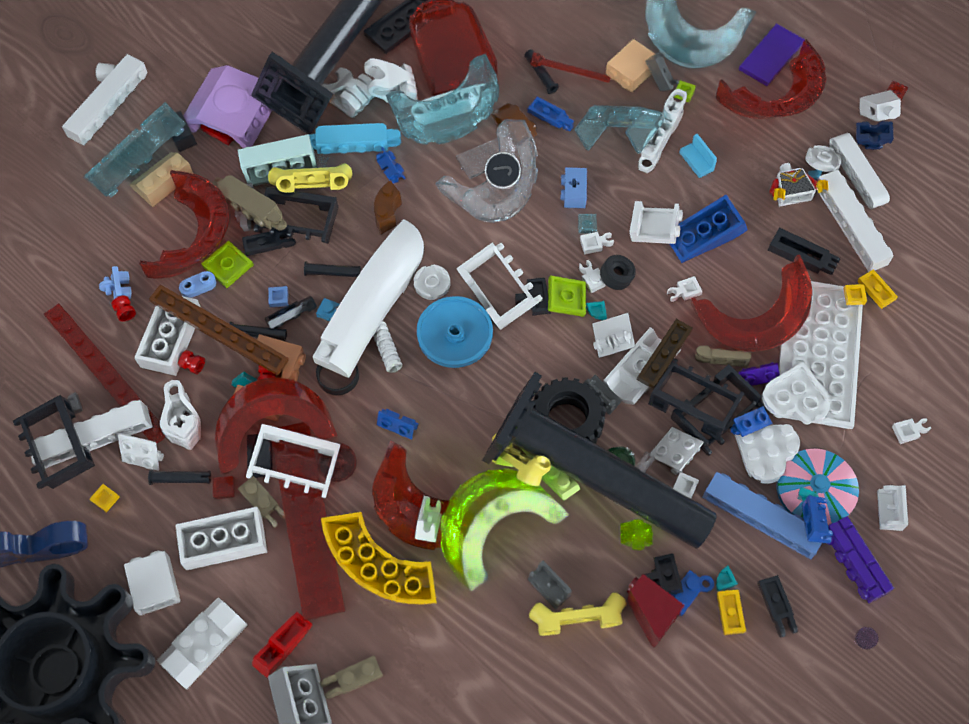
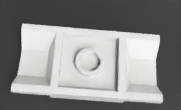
(623, 377)
(201, 642)

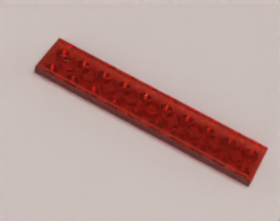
(312, 558)

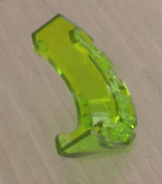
(478, 507)

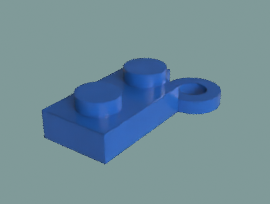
(691, 588)

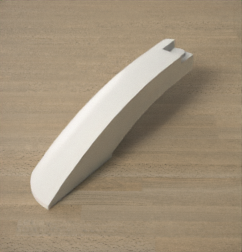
(370, 299)

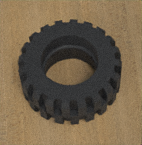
(578, 395)

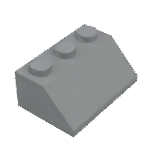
(299, 695)

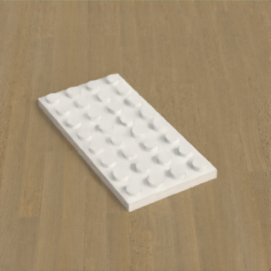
(830, 350)

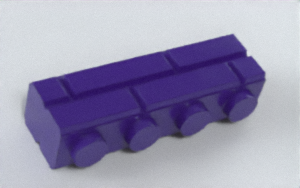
(858, 561)

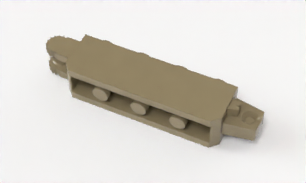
(250, 202)

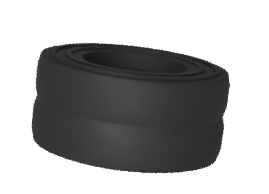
(615, 281)

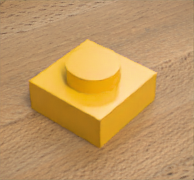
(855, 294)
(104, 498)

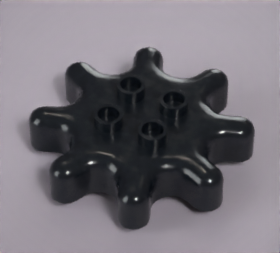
(65, 655)

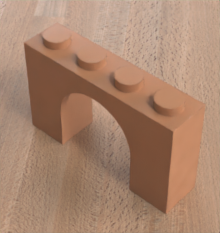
(295, 356)

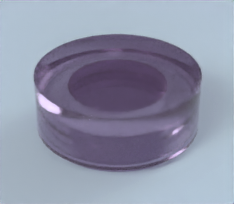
(866, 638)

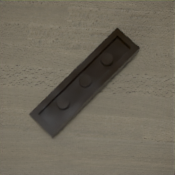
(664, 353)

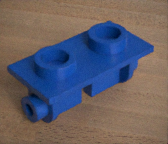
(387, 159)
(390, 420)
(751, 422)

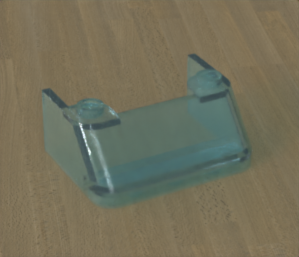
(641, 124)

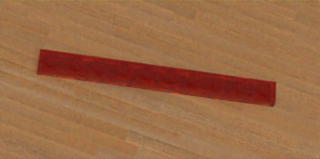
(99, 365)

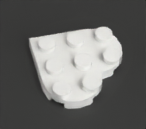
(797, 394)
(768, 451)

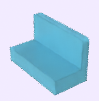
(699, 156)

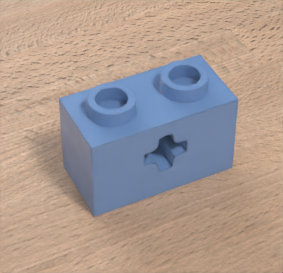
(575, 187)

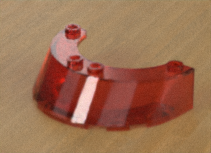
(806, 89)
(213, 220)
(770, 328)
(265, 399)
(399, 500)

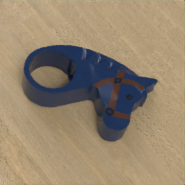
(49, 543)

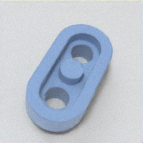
(197, 284)

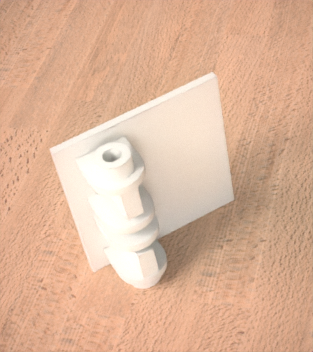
(613, 335)
(676, 449)
(139, 452)

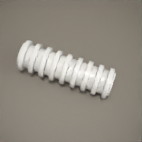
(387, 348)

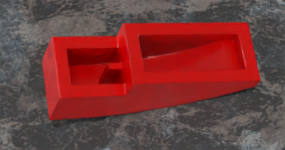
(281, 644)

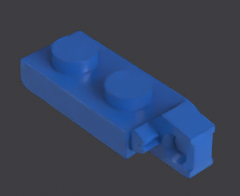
(550, 114)

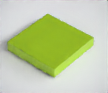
(227, 264)
(566, 296)

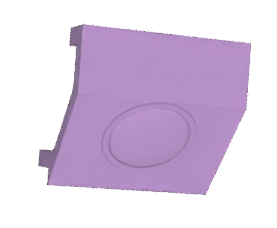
(227, 105)

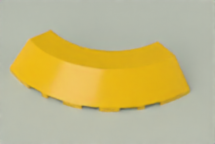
(374, 567)

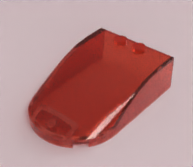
(446, 42)

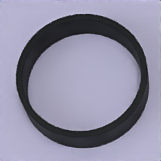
(341, 391)

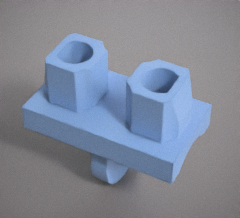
(117, 278)

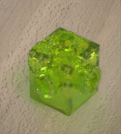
(636, 534)

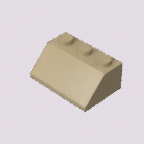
(157, 181)

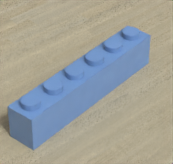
(760, 514)

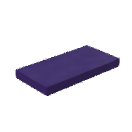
(771, 54)

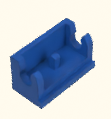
(816, 520)

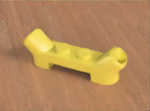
(293, 179)
(529, 470)
(550, 622)

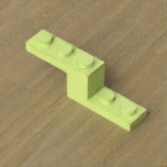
(558, 481)

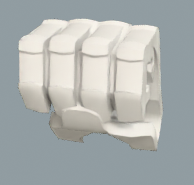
(390, 78)
(350, 93)
(173, 412)

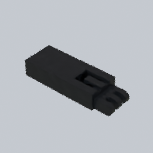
(790, 245)

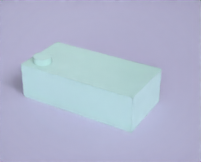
(283, 154)

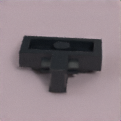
(539, 288)
(666, 574)

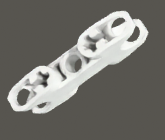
(672, 115)

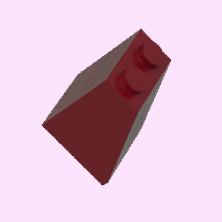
(653, 608)

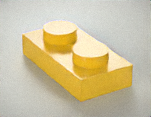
(877, 289)
(731, 612)

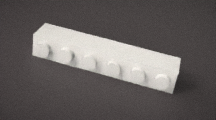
(105, 99)
(855, 222)
(94, 432)

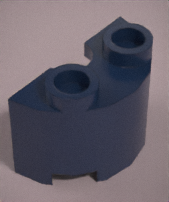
(874, 136)

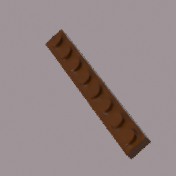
(219, 329)

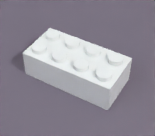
(164, 341)
(221, 538)

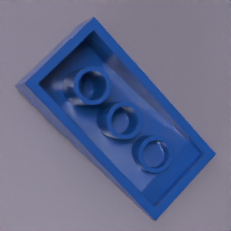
(708, 229)

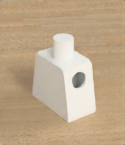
(880, 106)

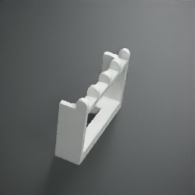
(478, 260)
(277, 434)

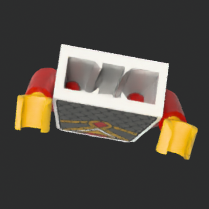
(795, 186)

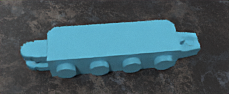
(354, 138)

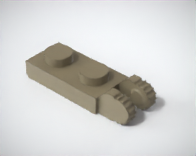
(722, 356)
(260, 498)
(353, 677)

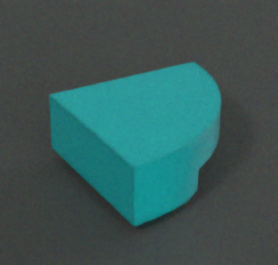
(597, 310)
(243, 379)
(803, 494)
(725, 580)

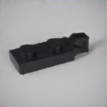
(290, 312)

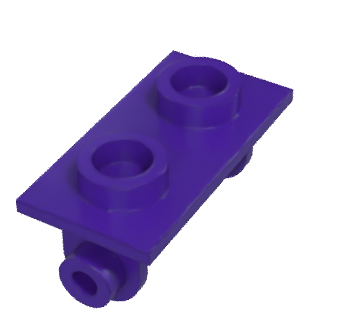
(760, 375)

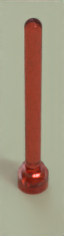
(538, 60)

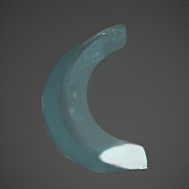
(689, 45)
(450, 115)
(135, 150)

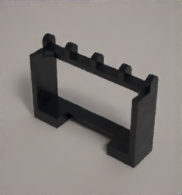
(325, 203)
(740, 383)
(711, 426)
(85, 461)

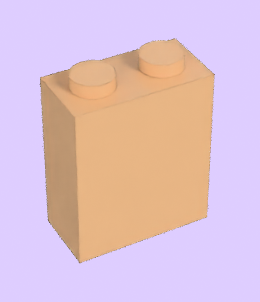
(629, 65)

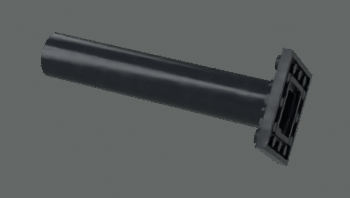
(297, 88)
(600, 469)

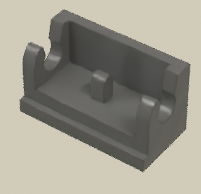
(661, 72)
(549, 585)

